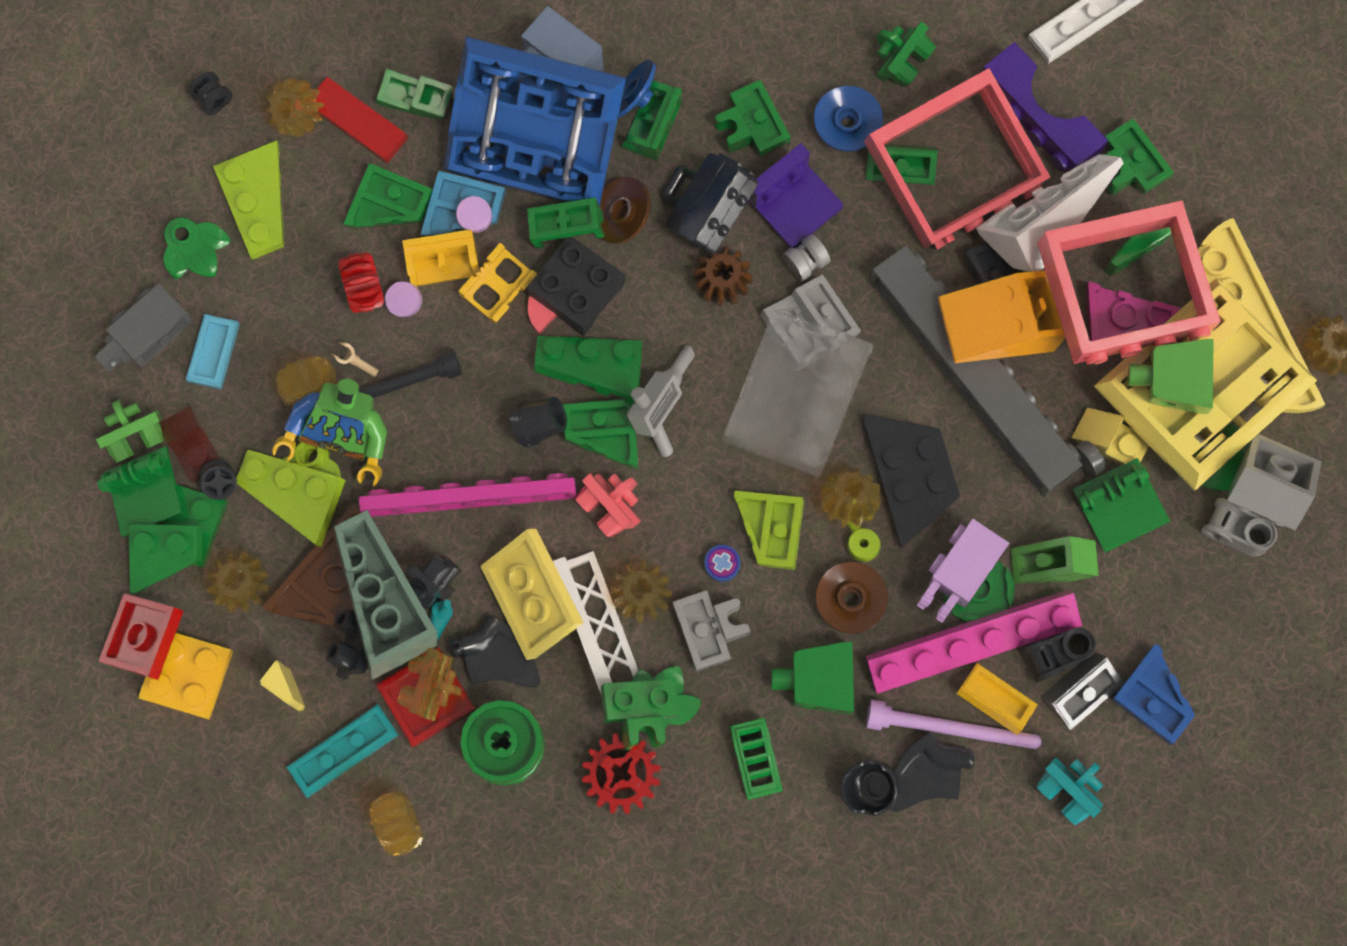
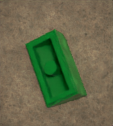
(913, 162)

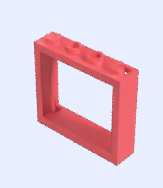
(1010, 127)
(1115, 227)

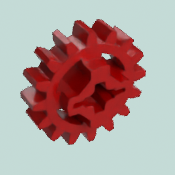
(635, 784)

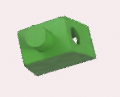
(1178, 376)

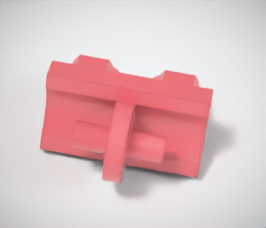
(599, 491)

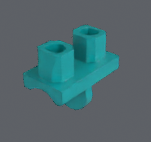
(1084, 801)

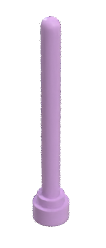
(883, 716)

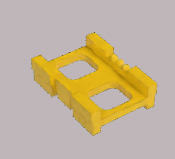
(488, 277)

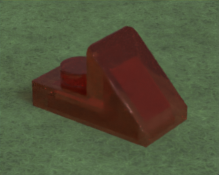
(188, 441)

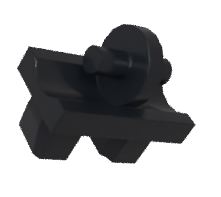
(433, 579)
(350, 654)

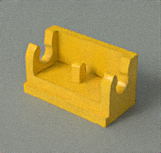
(441, 257)

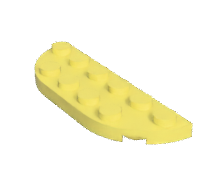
(1230, 261)

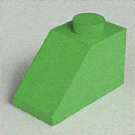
(1055, 561)

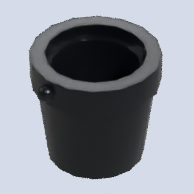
(537, 420)

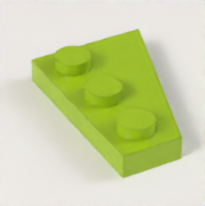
(254, 196)
(292, 492)

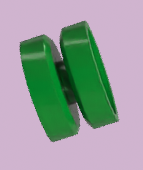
(484, 731)

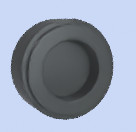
(1091, 458)

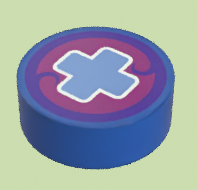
(722, 563)

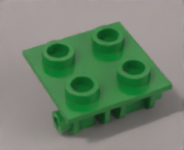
(143, 490)
(1121, 505)

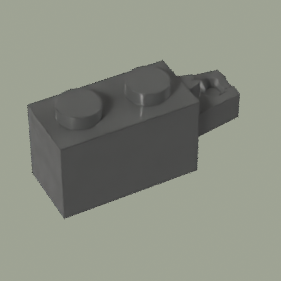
(143, 329)

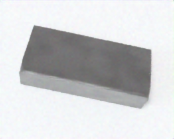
(1083, 689)

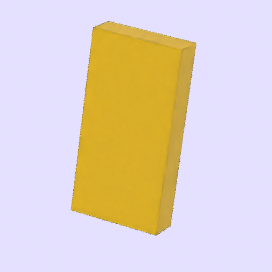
(997, 699)

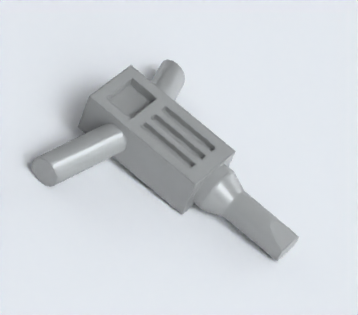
(657, 401)

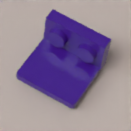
(794, 198)

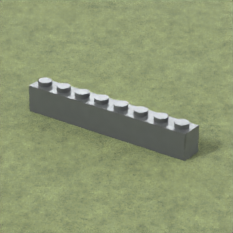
(983, 383)

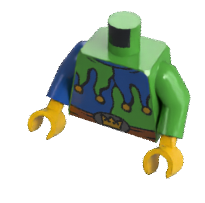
(339, 422)

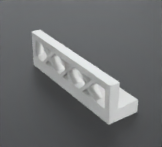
(585, 631)

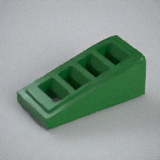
(1135, 248)
(748, 728)

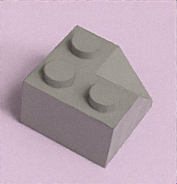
(1275, 482)

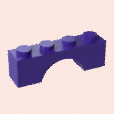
(1066, 140)

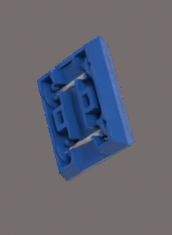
(535, 120)

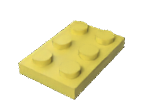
(531, 594)

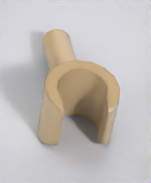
(355, 360)

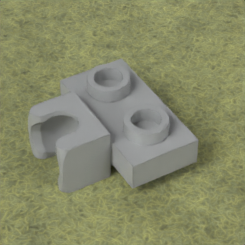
(708, 628)

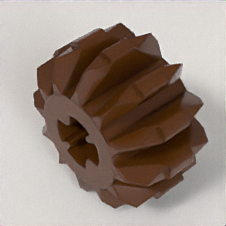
(716, 285)

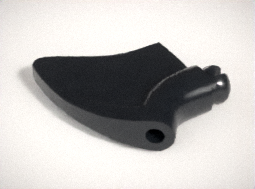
(495, 655)
(930, 772)

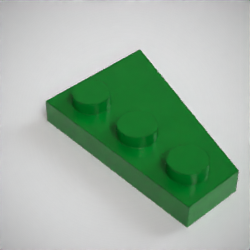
(598, 363)

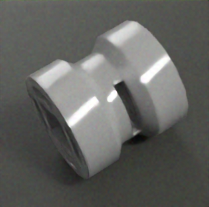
(806, 257)

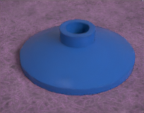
(637, 87)
(842, 104)

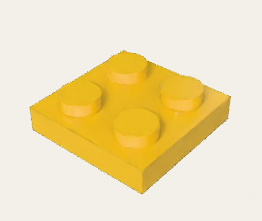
(189, 677)

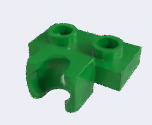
(753, 120)
(1140, 159)
(641, 708)

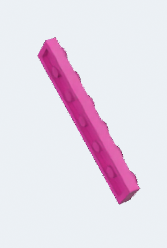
(483, 494)
(973, 641)

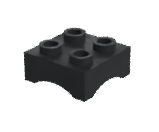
(576, 284)

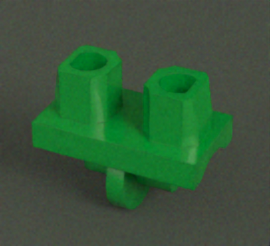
(913, 42)

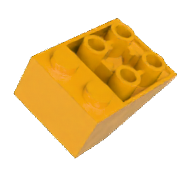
(1002, 318)

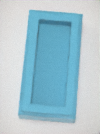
(212, 351)

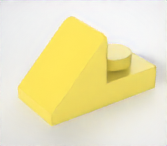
(1110, 436)

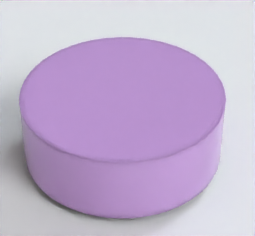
(474, 214)
(403, 299)

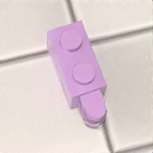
(965, 567)

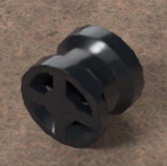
(210, 93)
(219, 486)

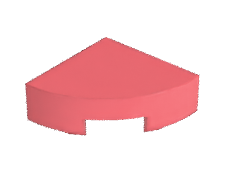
(539, 315)

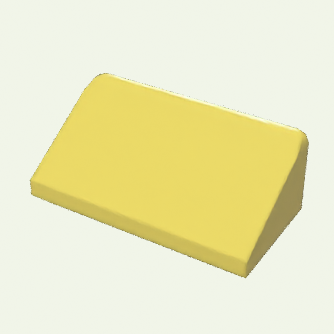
(282, 684)

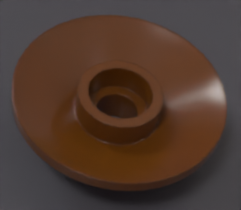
(624, 209)
(857, 580)

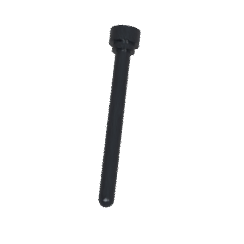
(444, 366)

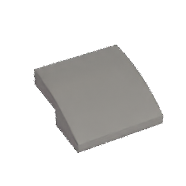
(817, 304)

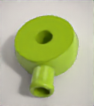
(863, 535)

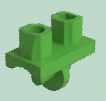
(117, 440)

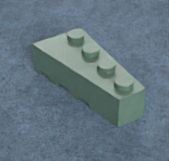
(384, 604)

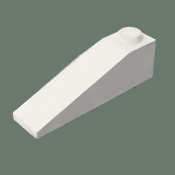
(1016, 231)

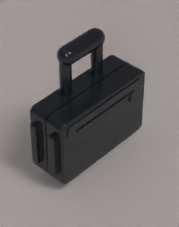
(709, 202)

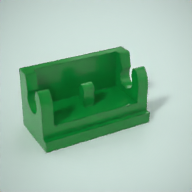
(654, 121)
(565, 220)

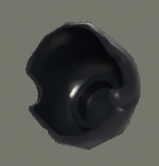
(870, 787)

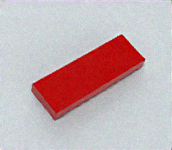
(359, 121)

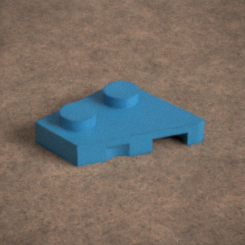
(447, 195)

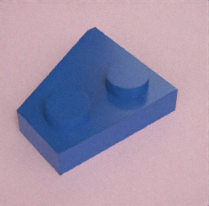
(1155, 697)

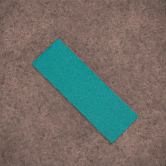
(342, 751)

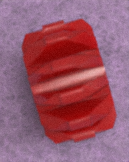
(361, 282)

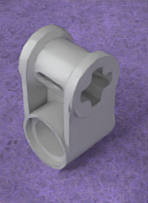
(1237, 528)

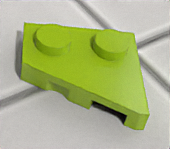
(772, 526)

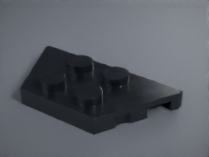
(912, 473)

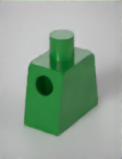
(819, 678)

